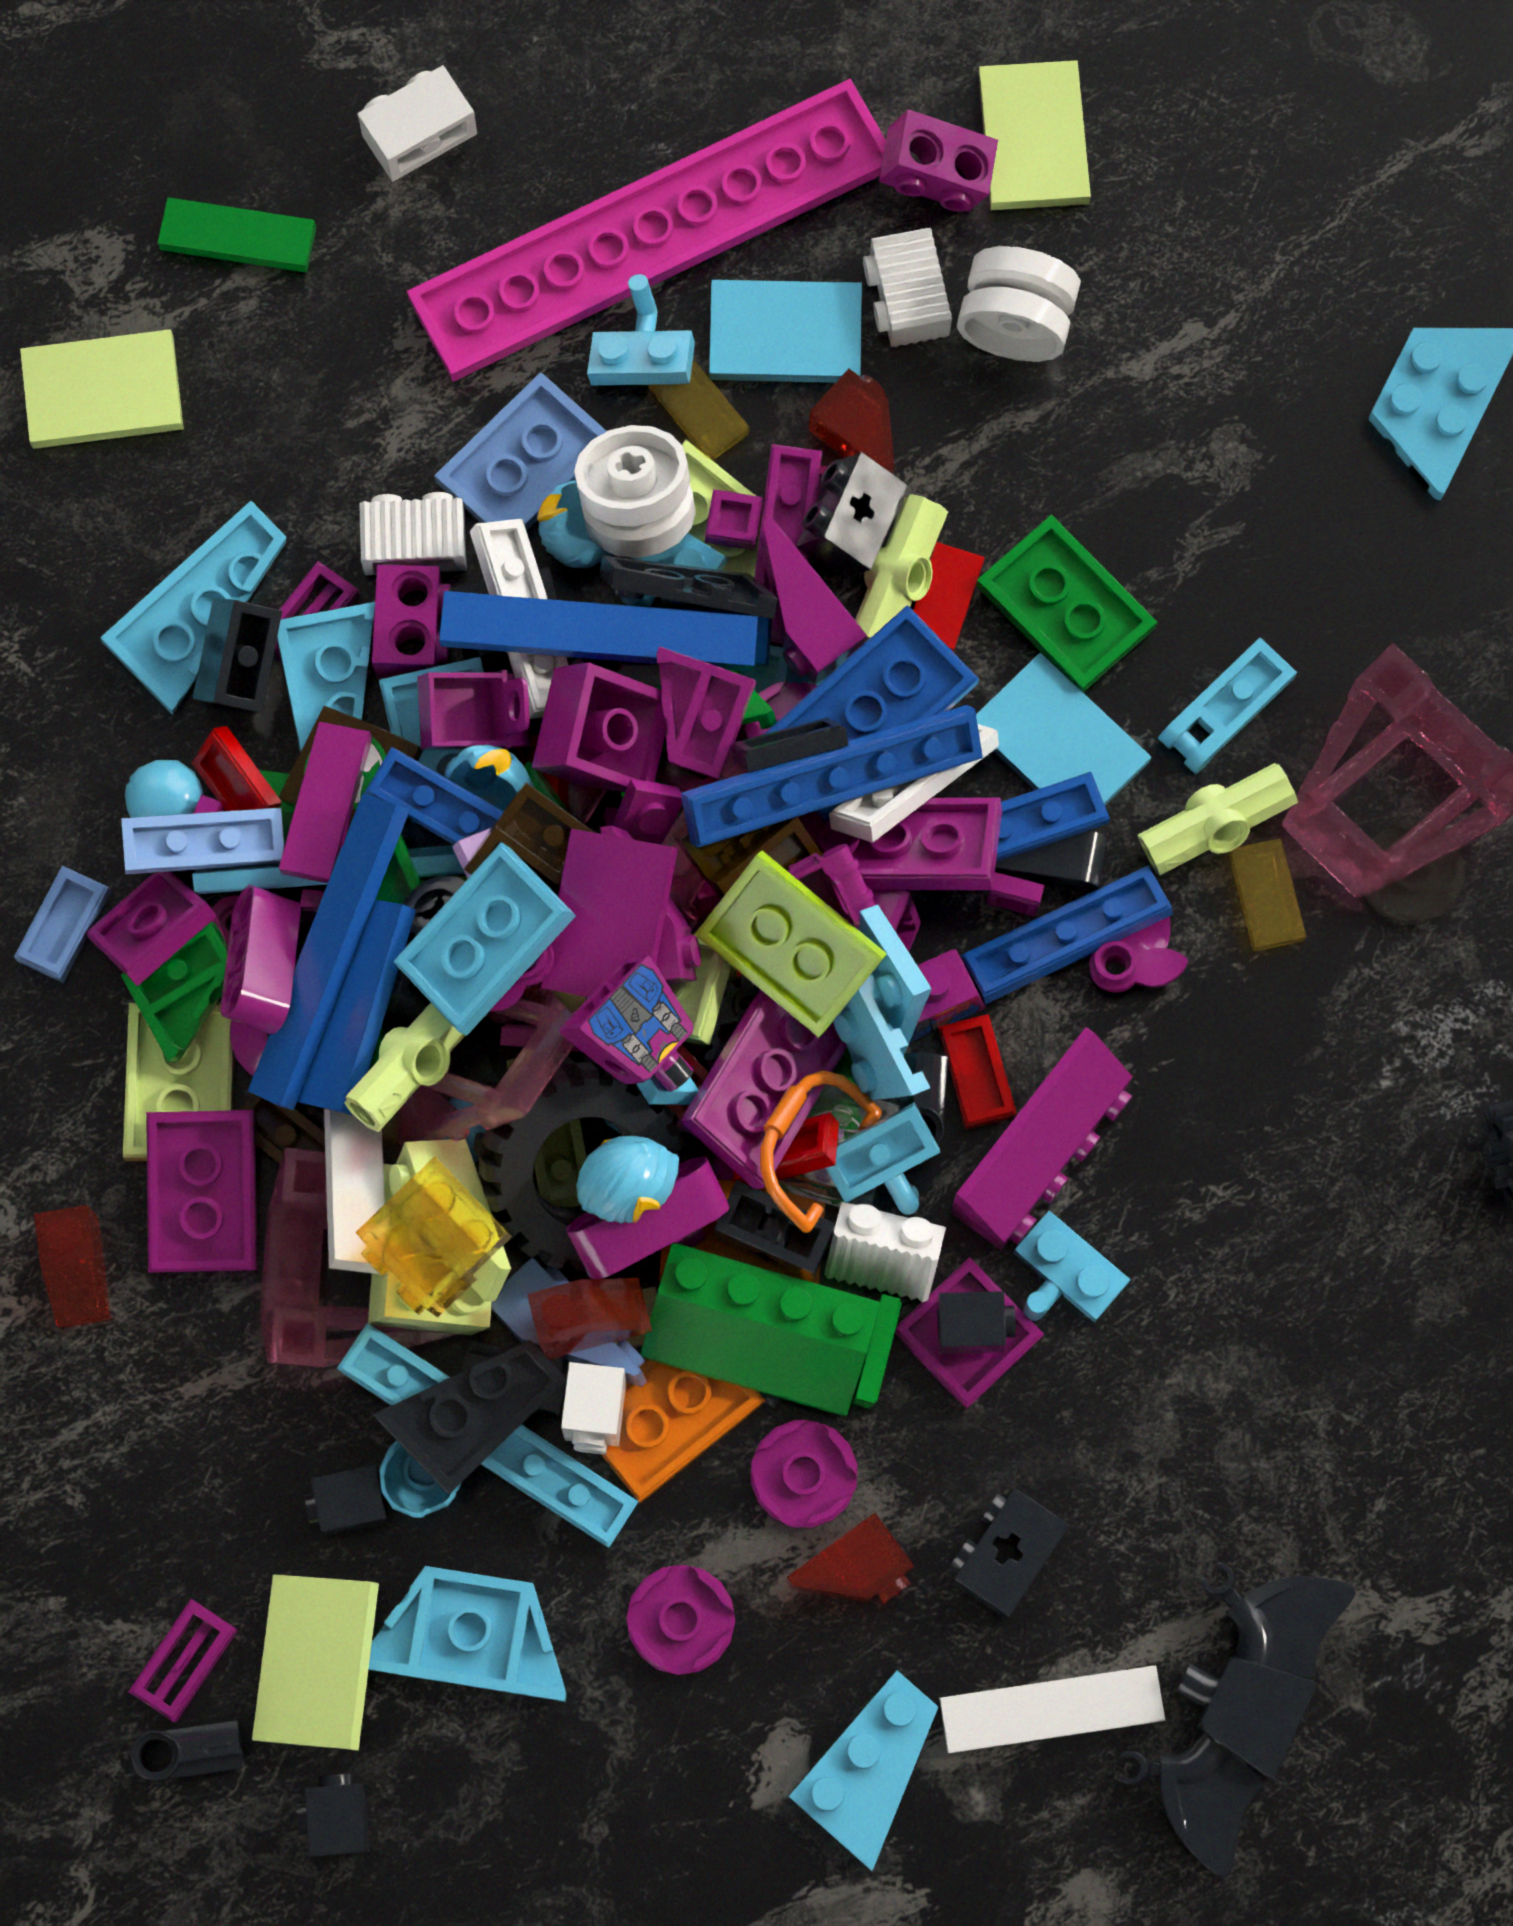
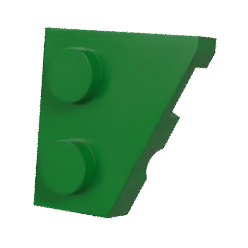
(183, 991)

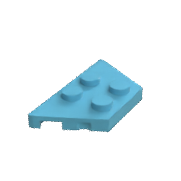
(1440, 396)
(470, 1635)

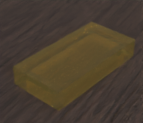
(702, 413)
(1267, 895)

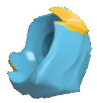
(565, 530)
(488, 774)
(626, 1178)

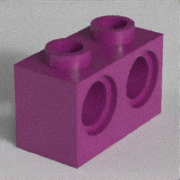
(940, 150)
(398, 622)

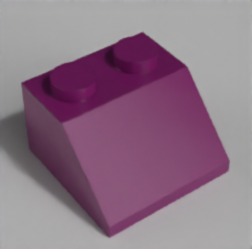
(600, 728)

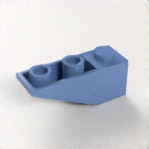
(515, 1314)

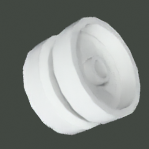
(1018, 303)
(635, 491)

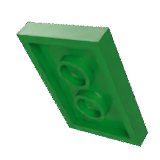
(1066, 603)

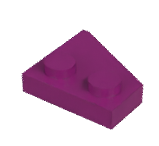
(701, 711)

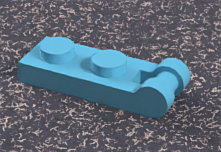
(1228, 704)

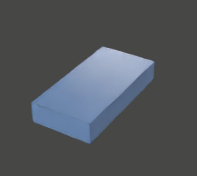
(62, 924)

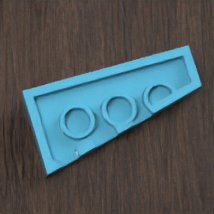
(167, 629)

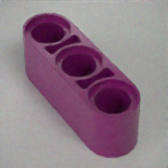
(260, 959)
(614, 1246)

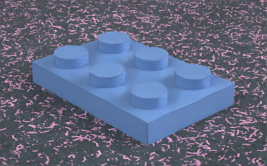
(520, 455)

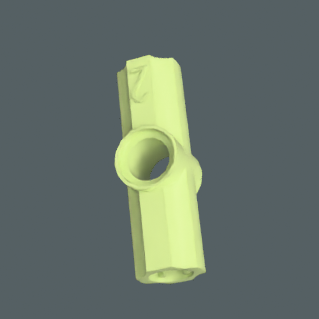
(902, 566)
(1217, 818)
(405, 1062)

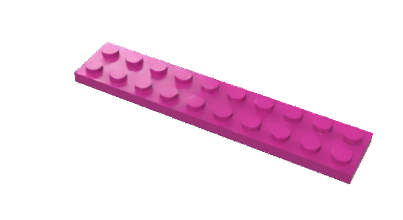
(650, 230)

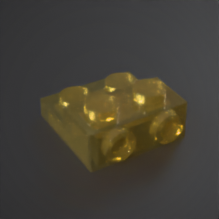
(432, 1238)

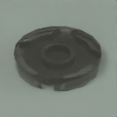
(1422, 893)

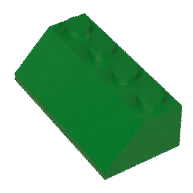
(760, 1329)

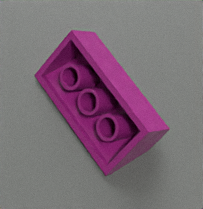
(1042, 1142)

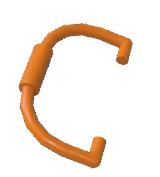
(781, 1120)

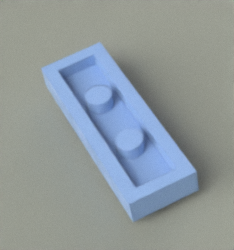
(202, 840)

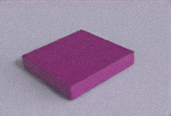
(150, 925)
(972, 1373)

